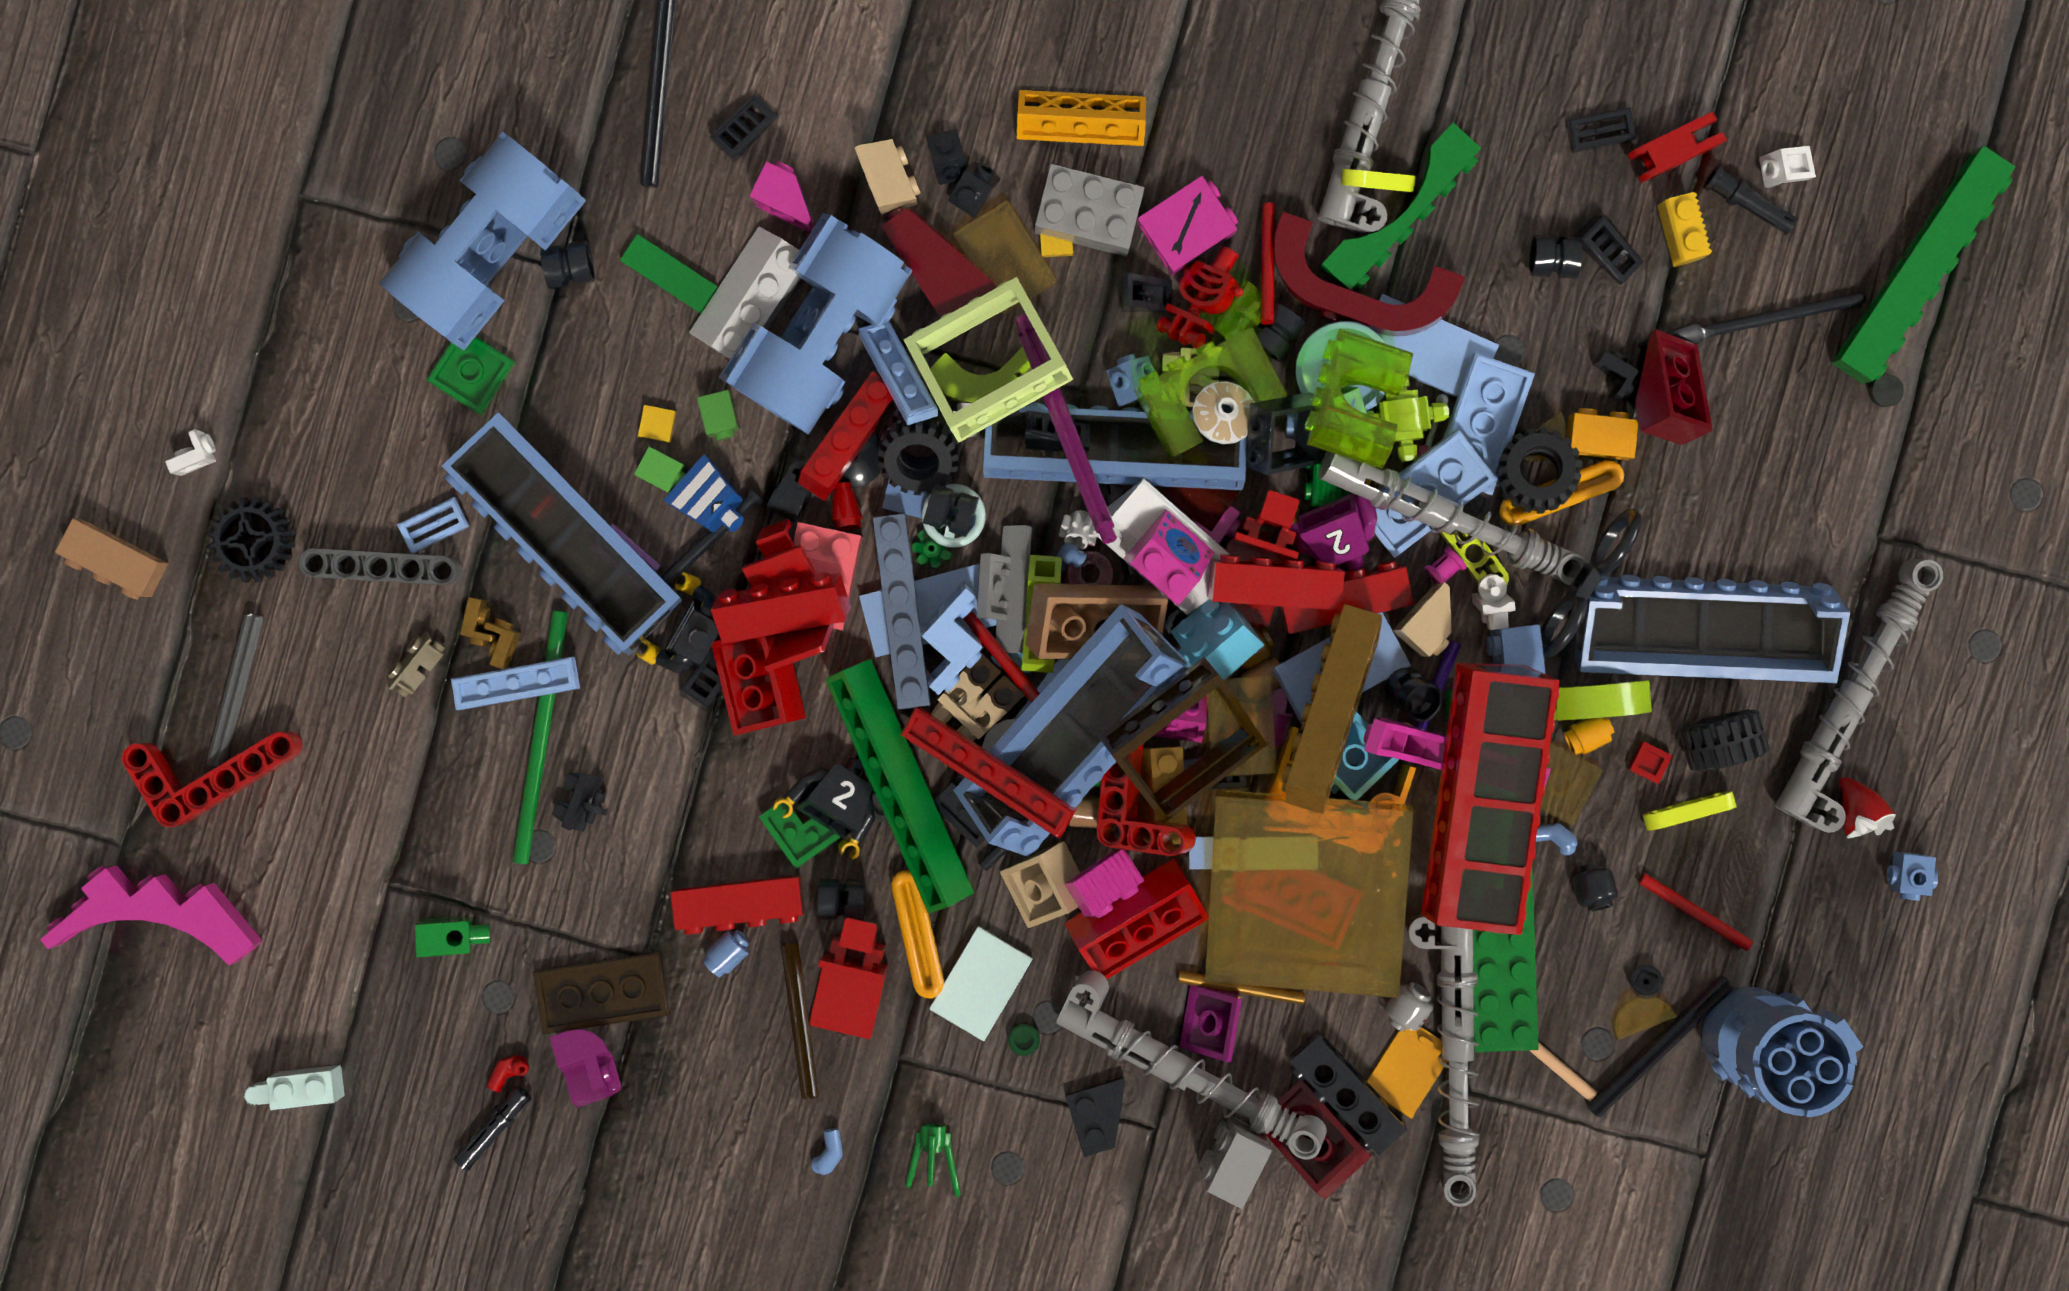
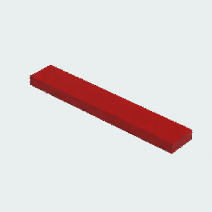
(988, 772)

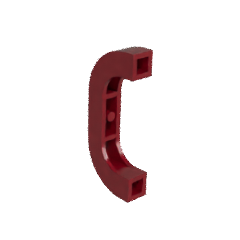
(1346, 305)

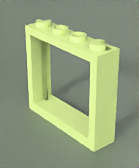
(1006, 398)

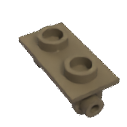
(406, 673)

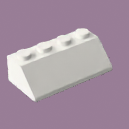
(749, 293)
(1135, 514)

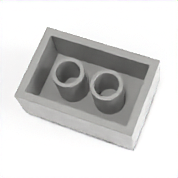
(1089, 210)
(1234, 1161)

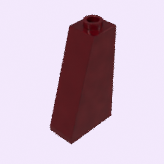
(936, 263)

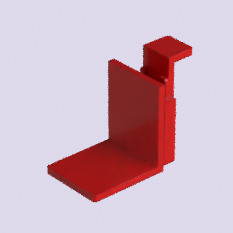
(1278, 513)
(780, 563)
(850, 981)

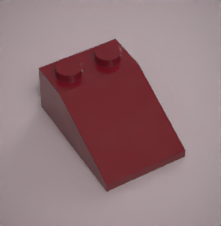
(1672, 391)
(1340, 1152)

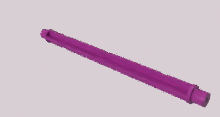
(1069, 437)

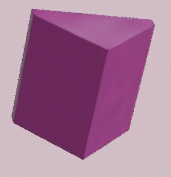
(1211, 1022)

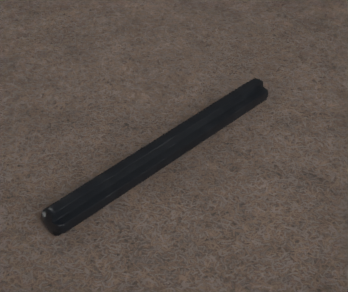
(657, 93)
(1660, 1046)

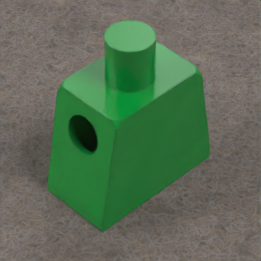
(434, 937)

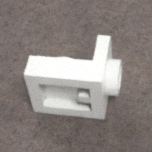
(1787, 166)
(188, 460)

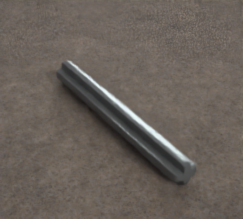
(234, 689)

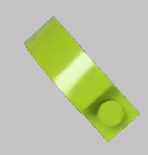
(969, 387)
(1041, 571)
(1603, 700)

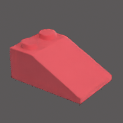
(831, 553)

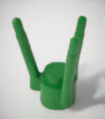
(932, 1139)

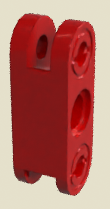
(1676, 147)

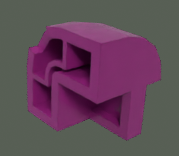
(586, 1066)

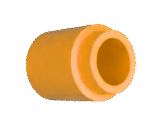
(1588, 735)

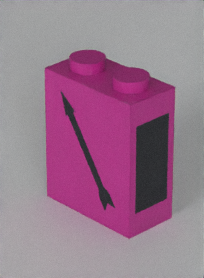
(1188, 225)

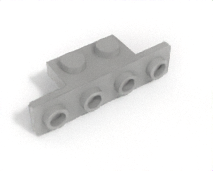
(1004, 587)

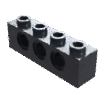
(1320, 1051)

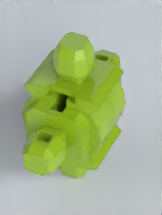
(1412, 417)

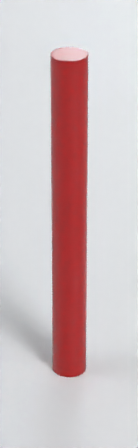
(1267, 263)
(1001, 656)
(1695, 912)

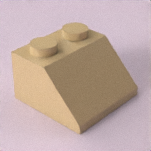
(886, 175)
(1428, 622)
(1040, 884)

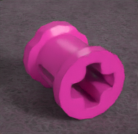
(1445, 566)

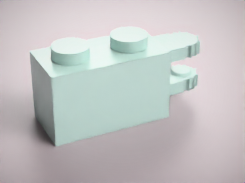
(298, 1088)

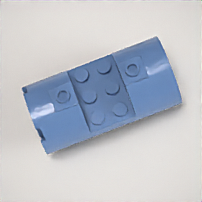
(450, 278)
(847, 278)
(1782, 1051)

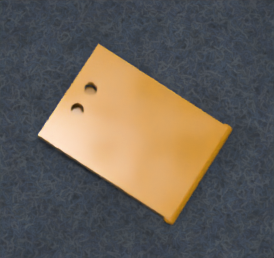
(1408, 1069)

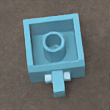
(1218, 634)
(1357, 767)

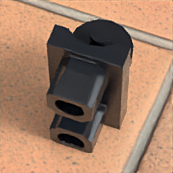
(584, 803)

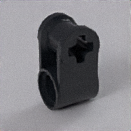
(789, 496)

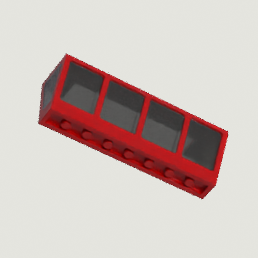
(1490, 797)

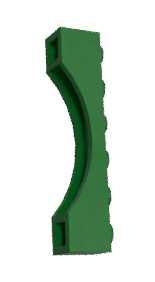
(1444, 160)

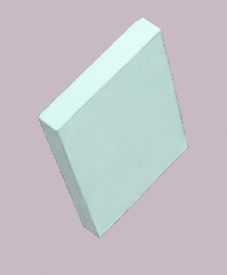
(981, 983)

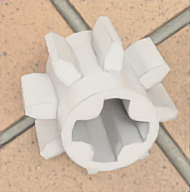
(1078, 529)

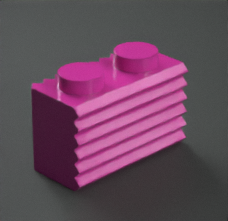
(1104, 883)

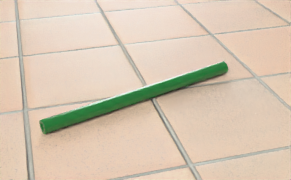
(538, 747)

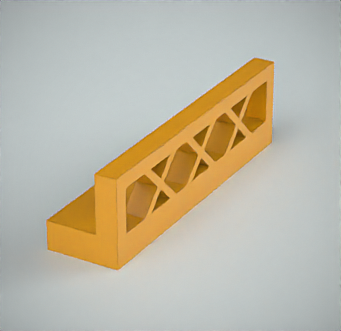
(1081, 122)

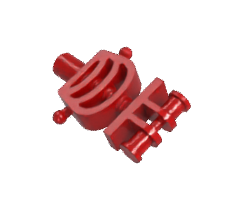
(1218, 288)

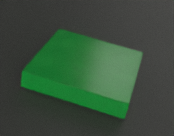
(471, 374)

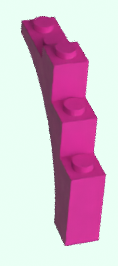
(1408, 743)
(204, 915)

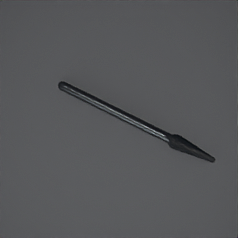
(1695, 333)

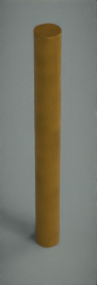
(1258, 991)

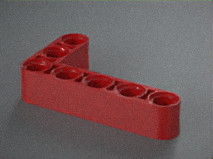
(212, 782)
(1126, 817)

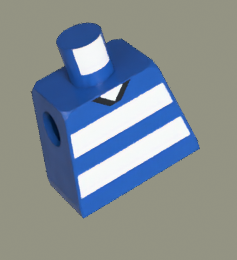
(707, 497)

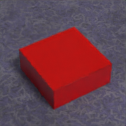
(1649, 762)

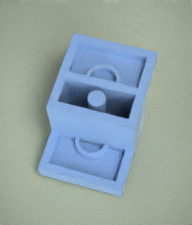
(952, 639)

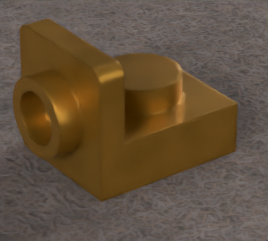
(474, 618)
(504, 647)

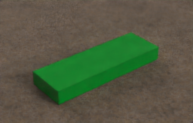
(669, 273)

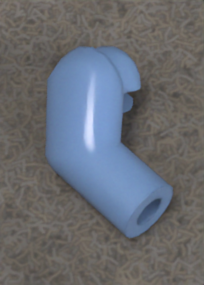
(1071, 555)
(1559, 835)
(832, 1154)

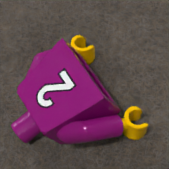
(1337, 531)

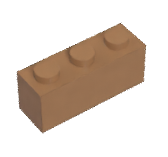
(111, 559)

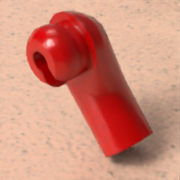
(506, 1068)

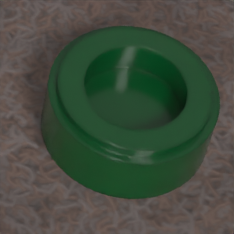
(1024, 1039)

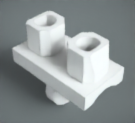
(1493, 602)

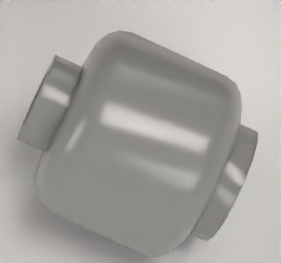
(1410, 1008)

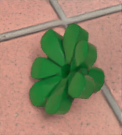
(932, 556)

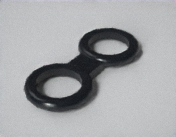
(1588, 580)

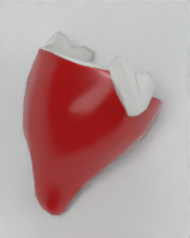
(1864, 809)

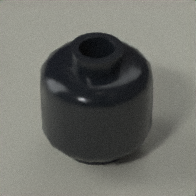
(1595, 887)

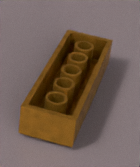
(1333, 709)

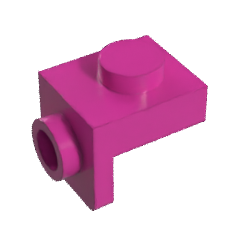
(1226, 526)

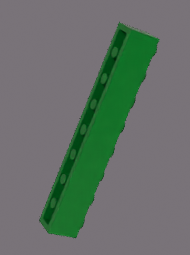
(1923, 265)
(899, 786)

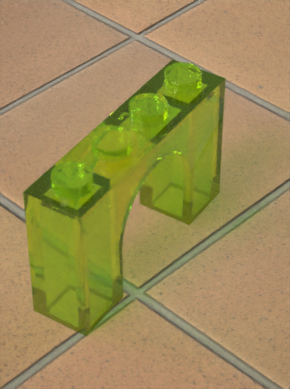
(1164, 394)
(1337, 424)

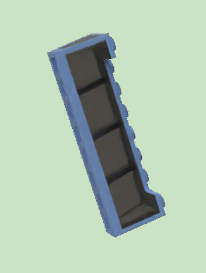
(1120, 452)
(561, 535)
(1713, 629)
(1059, 731)

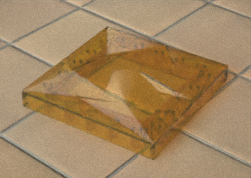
(1308, 894)

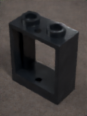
(1261, 435)

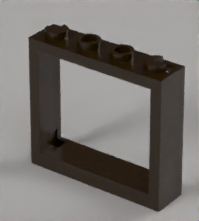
(1162, 710)

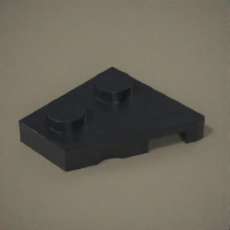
(1097, 1115)

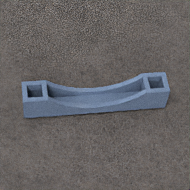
(901, 611)

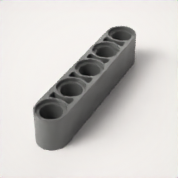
(366, 562)

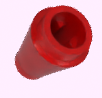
(845, 508)

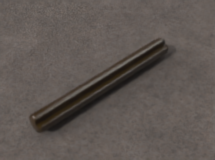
(799, 1020)

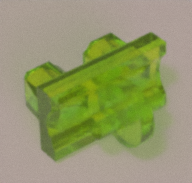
(1243, 311)

